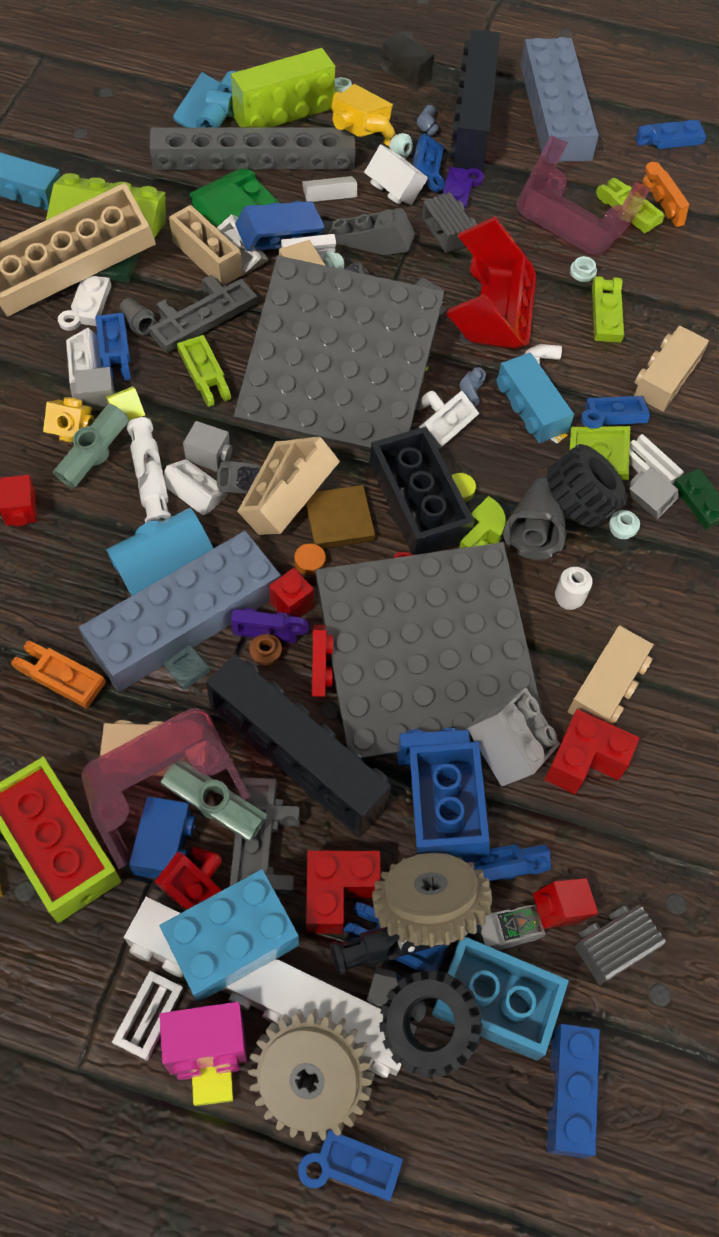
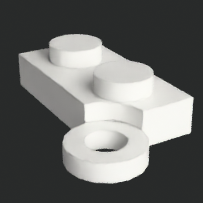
(87, 303)

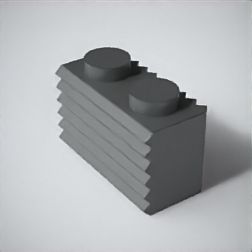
(446, 219)
(619, 943)

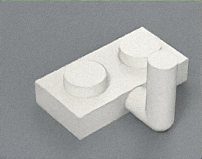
(448, 417)

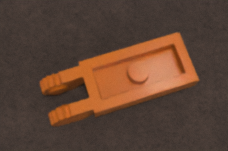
(666, 193)
(60, 674)

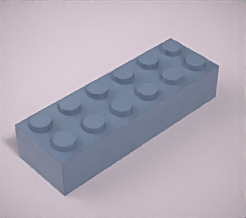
(559, 96)
(179, 610)

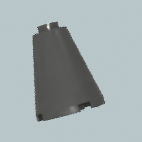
(536, 523)

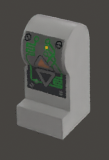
(511, 928)

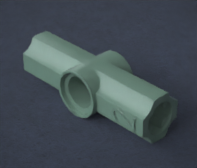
(91, 446)
(232, 812)

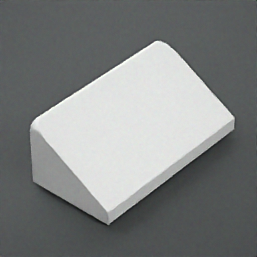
(330, 189)
(250, 259)
(83, 352)
(193, 486)

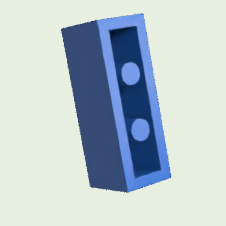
(266, 225)

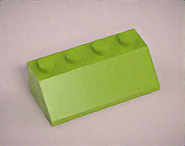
(72, 191)

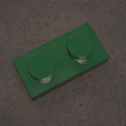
(699, 497)

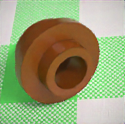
(265, 657)

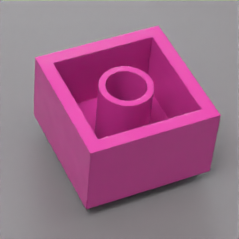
(203, 1039)

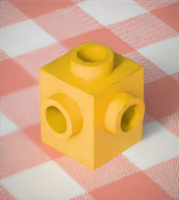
(66, 417)

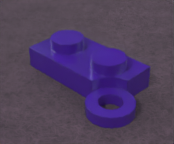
(460, 183)
(281, 625)

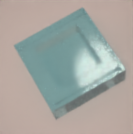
(186, 667)

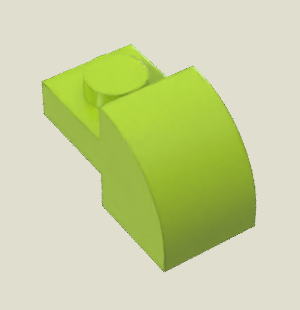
(488, 525)

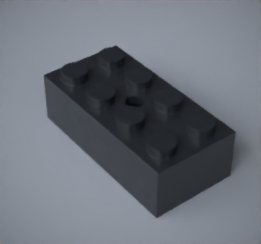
(420, 491)

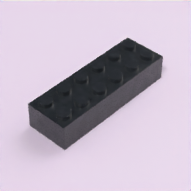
(475, 100)
(298, 745)

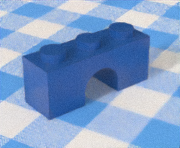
(574, 1109)

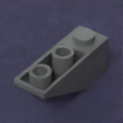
(377, 232)

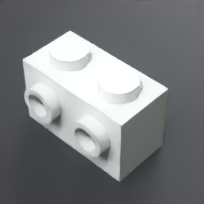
(395, 175)

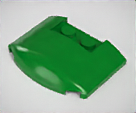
(229, 196)

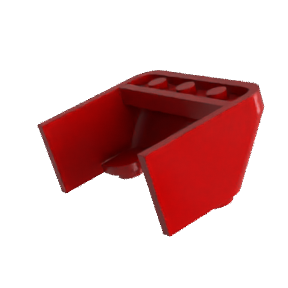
(507, 293)

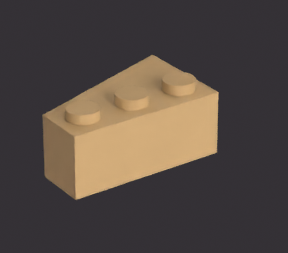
(286, 483)

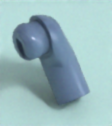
(426, 121)
(472, 383)

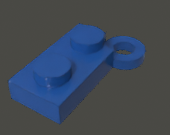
(428, 161)
(615, 411)
(353, 1165)

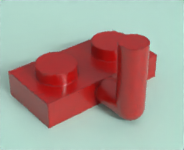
(321, 653)
(186, 881)

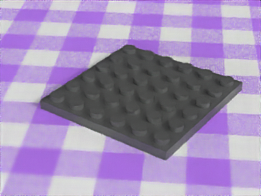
(338, 354)
(422, 643)

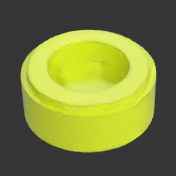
(465, 485)

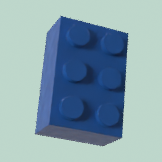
(449, 800)

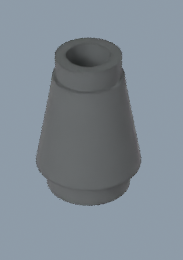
(137, 316)

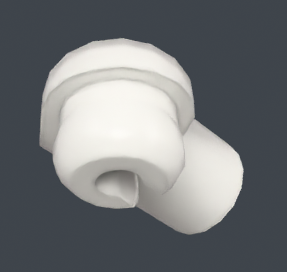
(545, 351)

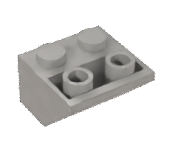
(514, 737)

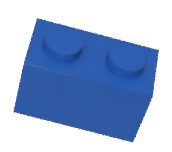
(160, 835)

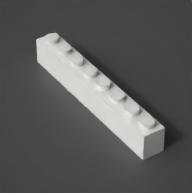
(272, 988)

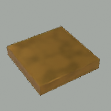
(339, 517)

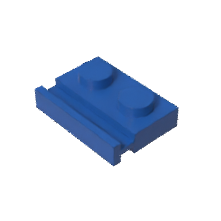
(418, 738)

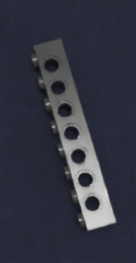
(251, 148)

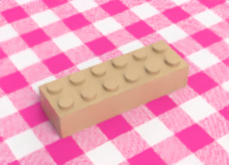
(71, 248)

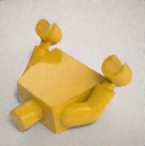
(362, 113)

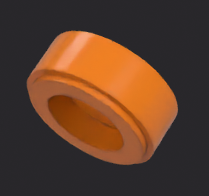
(309, 558)

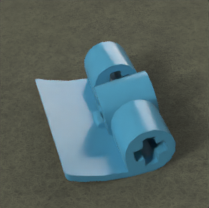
(206, 103)
(159, 550)

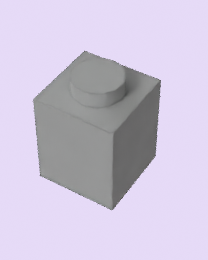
(93, 387)
(207, 446)
(653, 492)

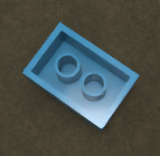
(230, 935)
(514, 997)

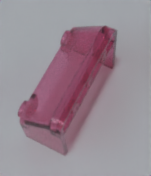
(543, 204)
(106, 777)

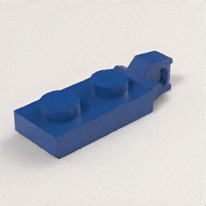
(671, 134)
(512, 861)

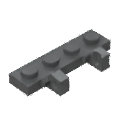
(203, 315)
(255, 855)

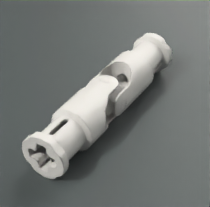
(148, 469)

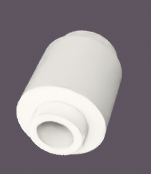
(573, 588)

